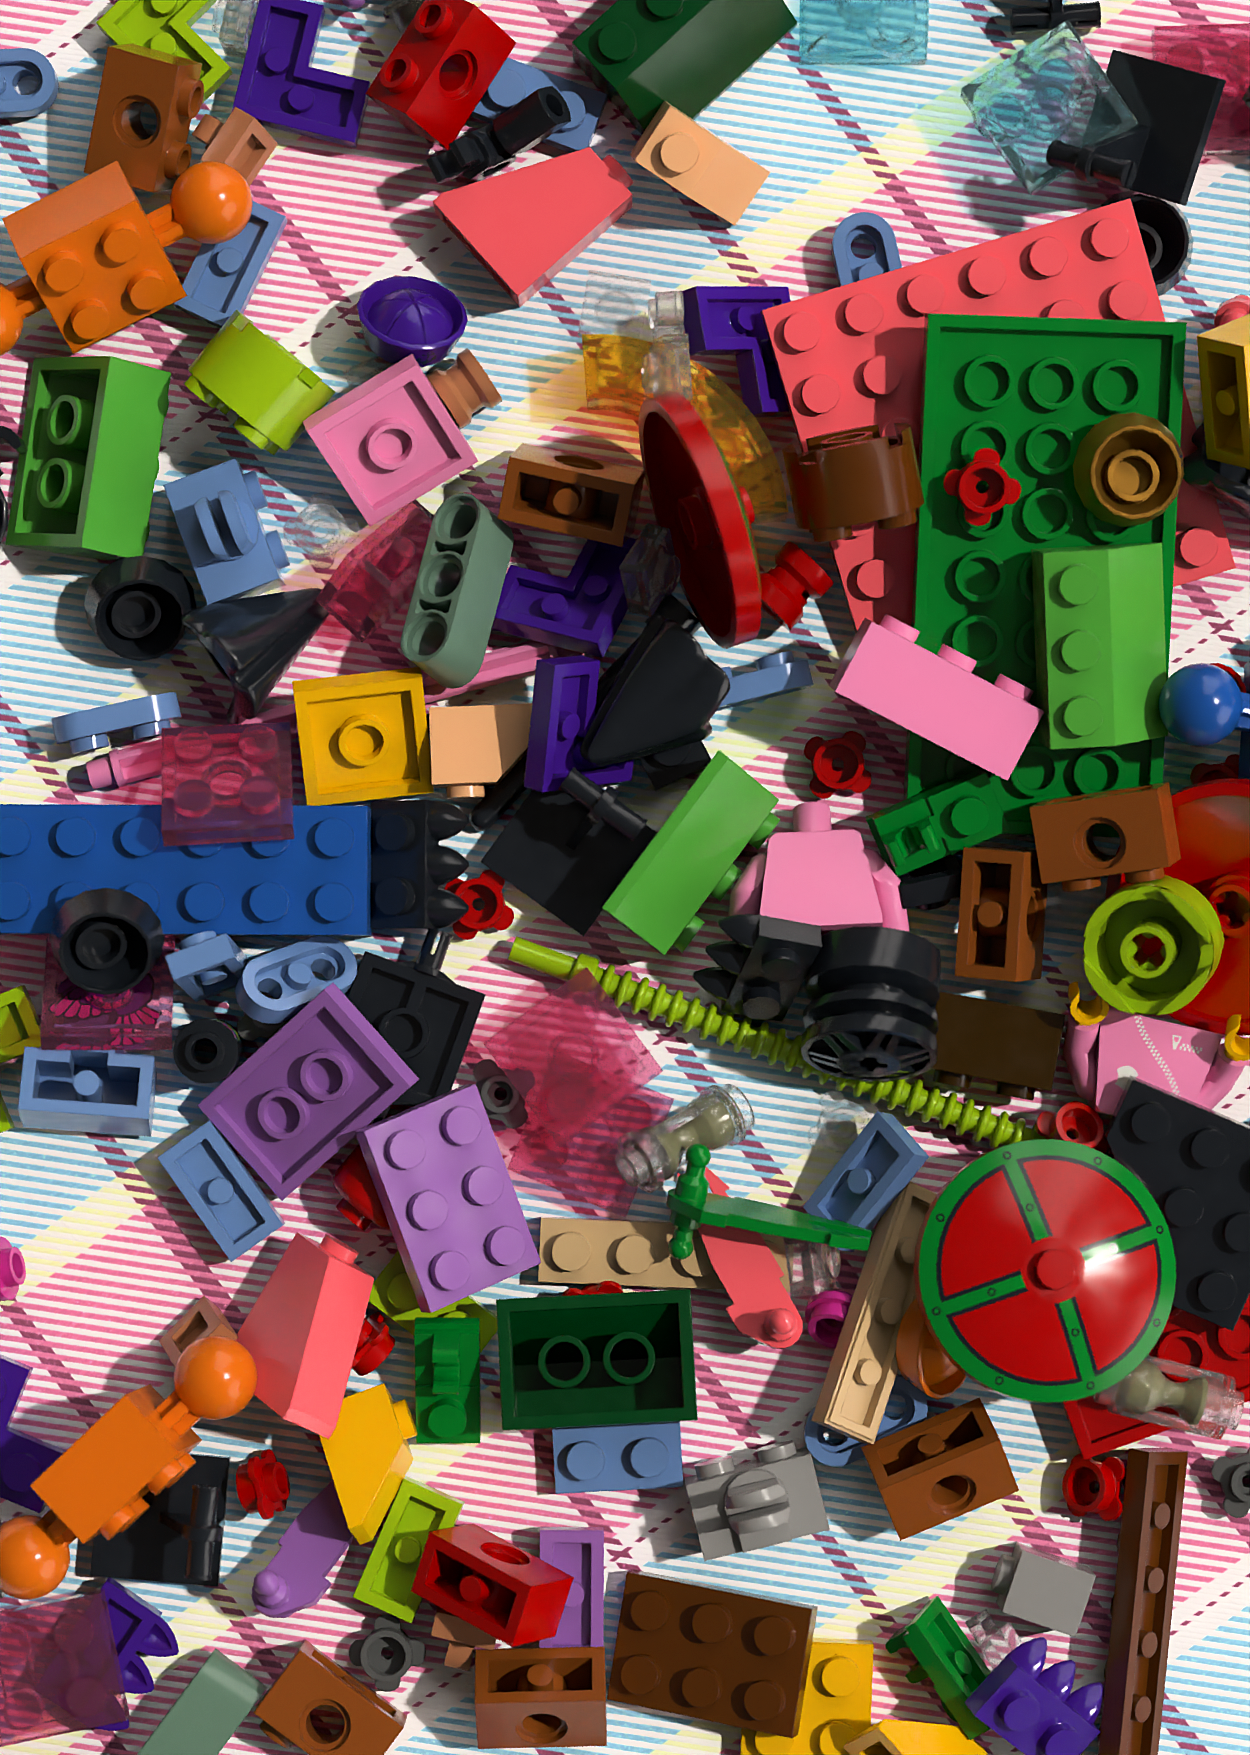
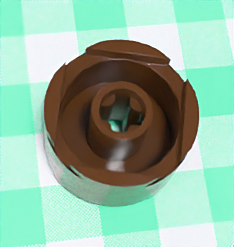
(853, 481)

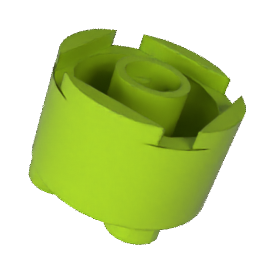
(259, 382)
(1167, 978)

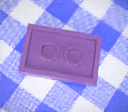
(307, 1091)
(448, 1197)

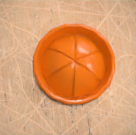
(922, 1360)

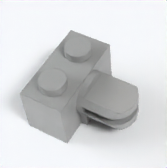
(756, 1500)

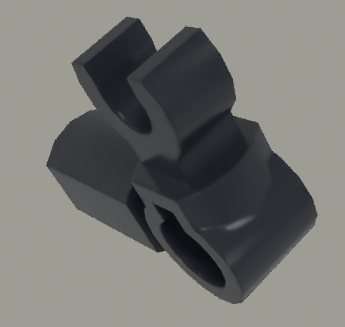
(496, 144)

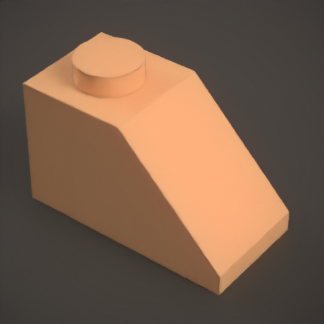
(699, 163)
(476, 746)

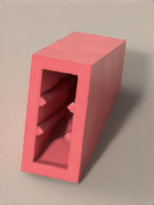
(537, 217)
(308, 1331)

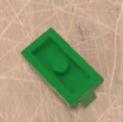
(938, 822)
(447, 1380)
(946, 1658)

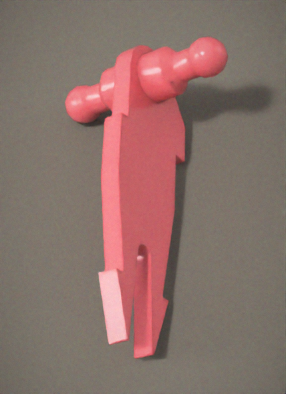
(751, 1280)

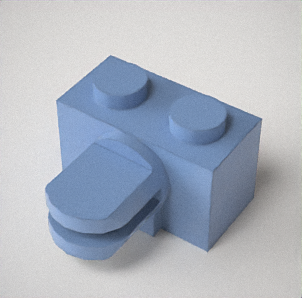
(225, 532)
(88, 1091)

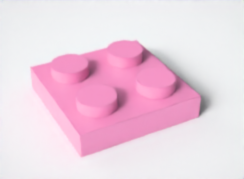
(390, 440)

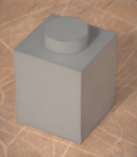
(1043, 1588)

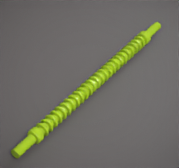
(773, 1045)

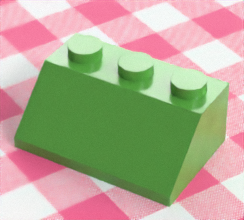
(89, 457)
(1099, 644)
(693, 856)

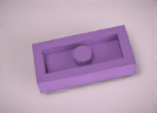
(581, 1555)

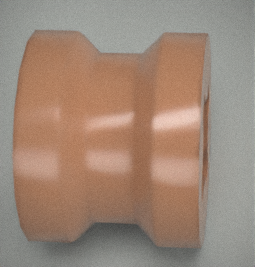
(464, 388)

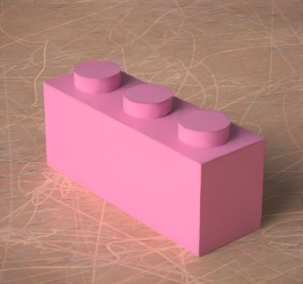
(937, 695)

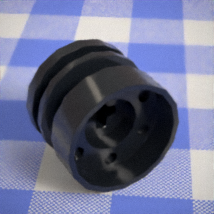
(872, 1005)

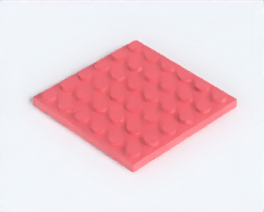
(859, 362)

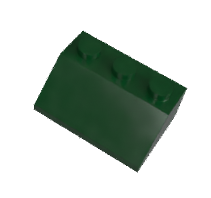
(677, 51)
(596, 1360)

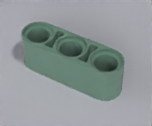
(457, 591)
(206, 1710)

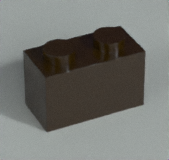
(996, 1043)

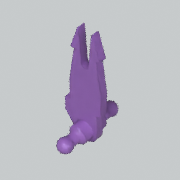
(306, 1556)

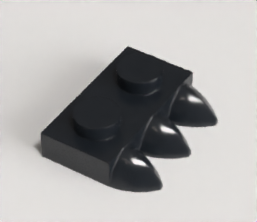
(412, 864)
(761, 964)

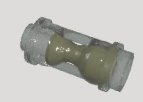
(657, 1152)
(1204, 1402)

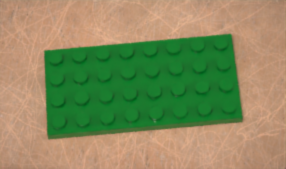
(1031, 397)

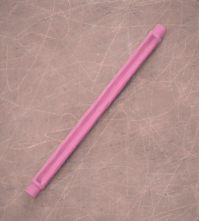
(497, 667)

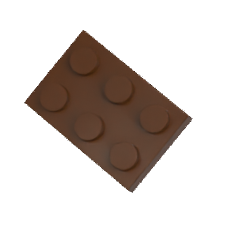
(712, 1653)

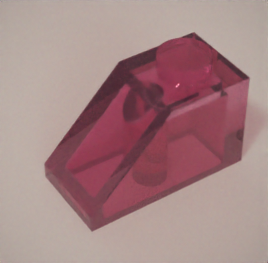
(378, 572)

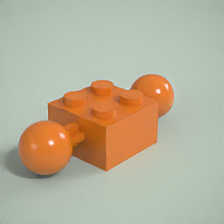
(103, 258)
(118, 1460)

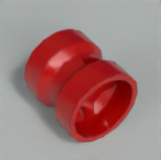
(791, 584)

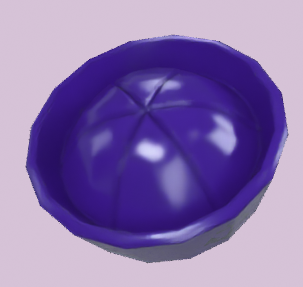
(410, 318)

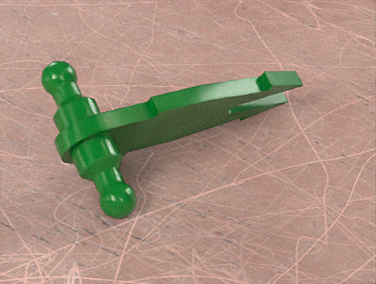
(694, 1205)

